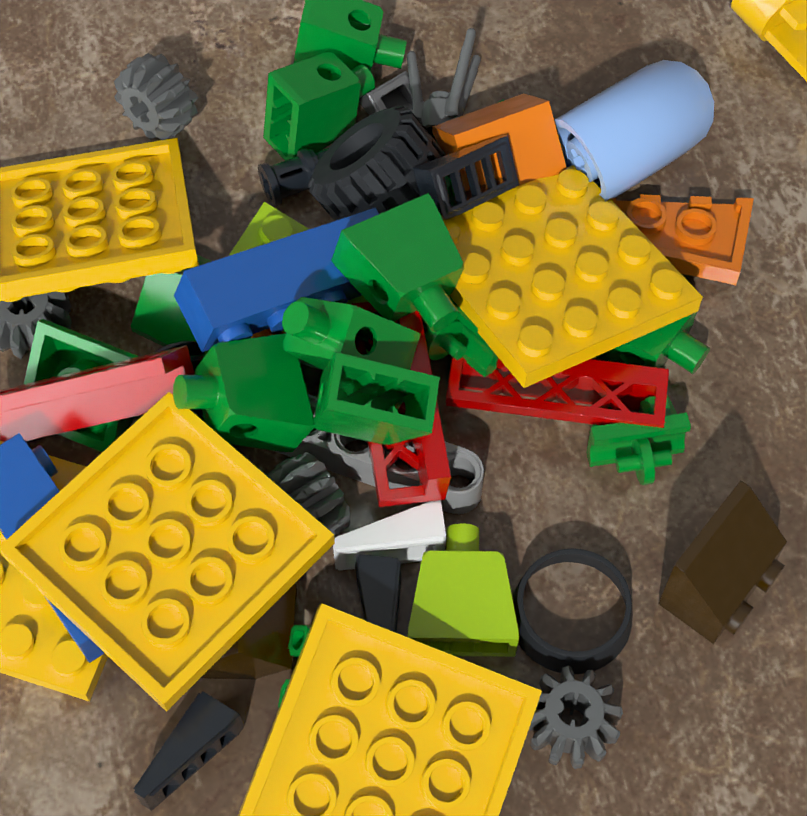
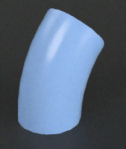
(637, 126)

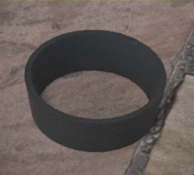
(556, 658)

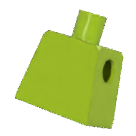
(464, 599)

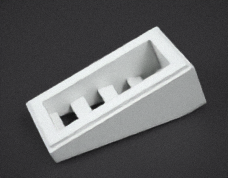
(399, 536)

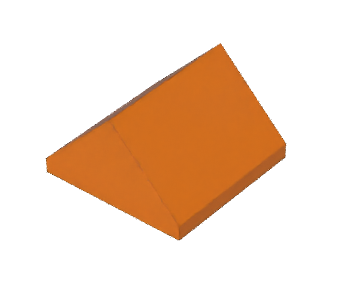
(529, 130)

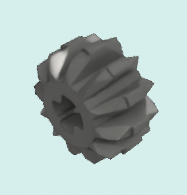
(155, 96)
(20, 319)
(314, 489)
(596, 720)

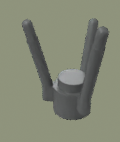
(441, 104)

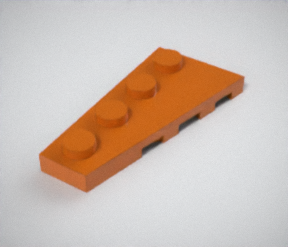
(695, 235)

